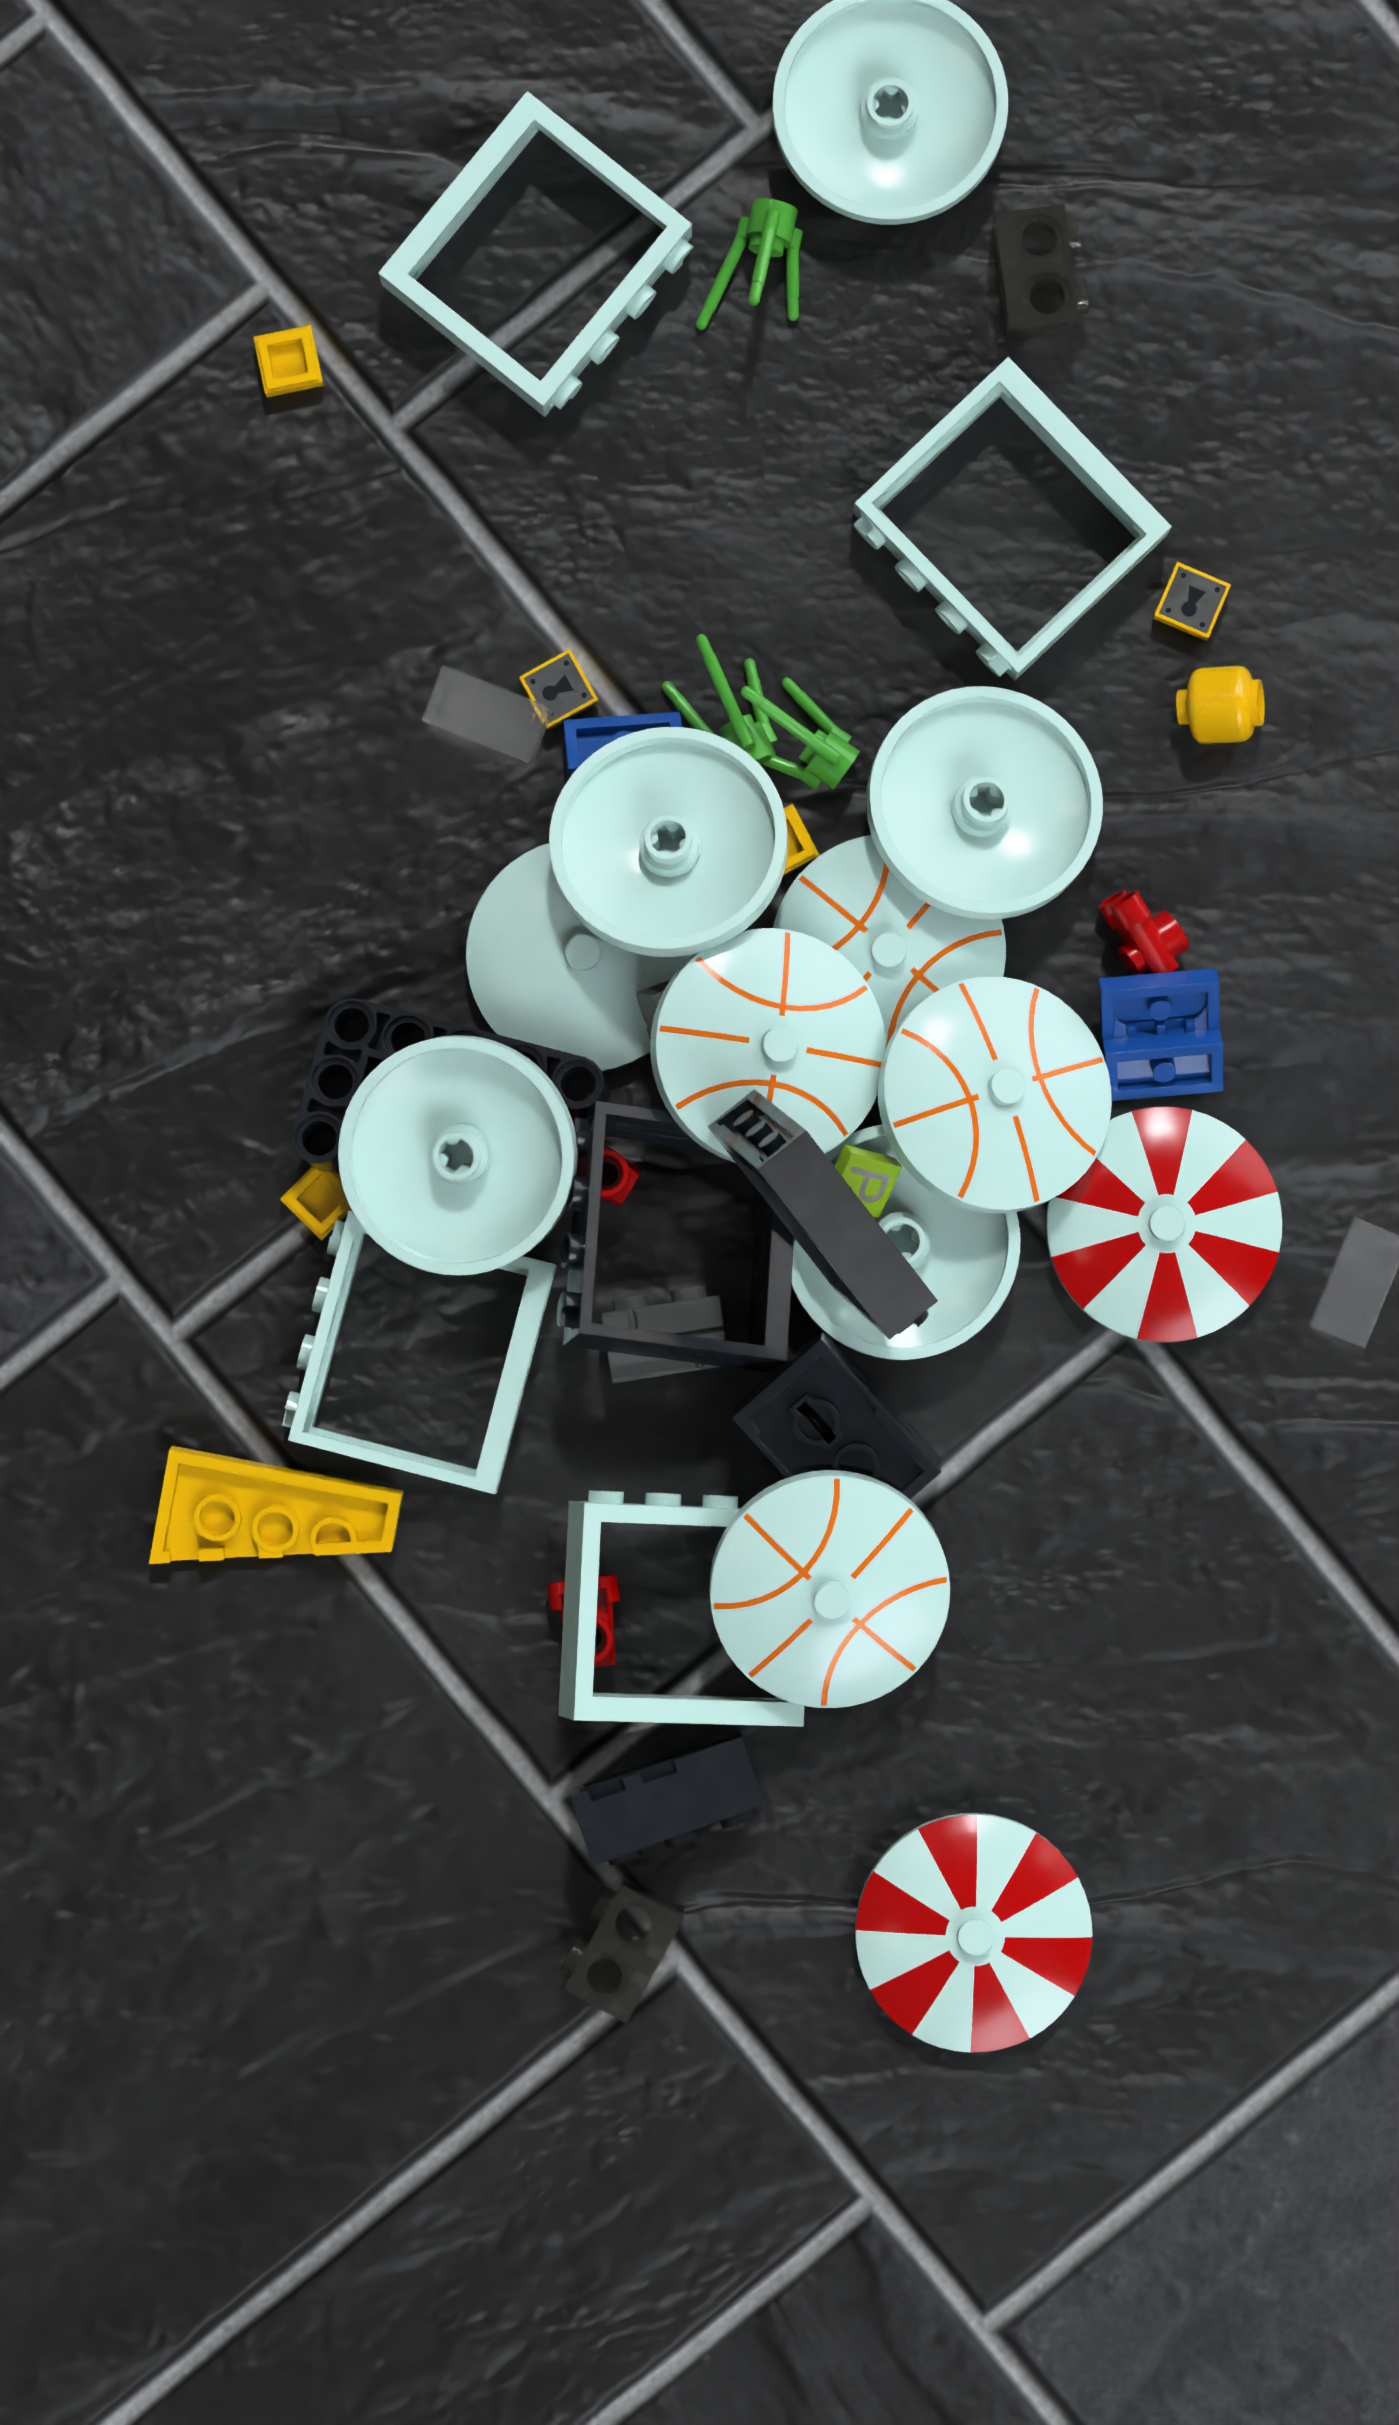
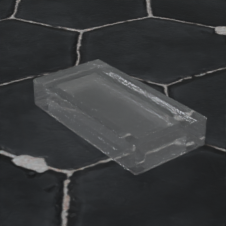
(487, 714)
(1357, 1283)

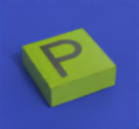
(869, 1176)

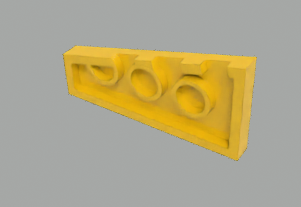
(247, 1508)

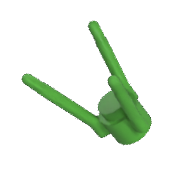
(770, 231)
(741, 730)
(826, 753)

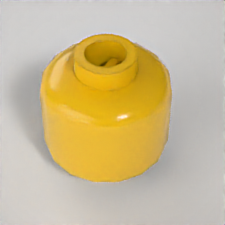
(1221, 704)

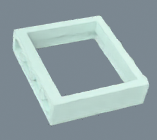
(462, 198)
(1074, 451)
(318, 1351)
(580, 1614)

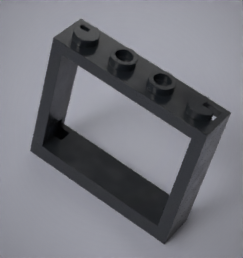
(823, 1214)
(770, 1269)

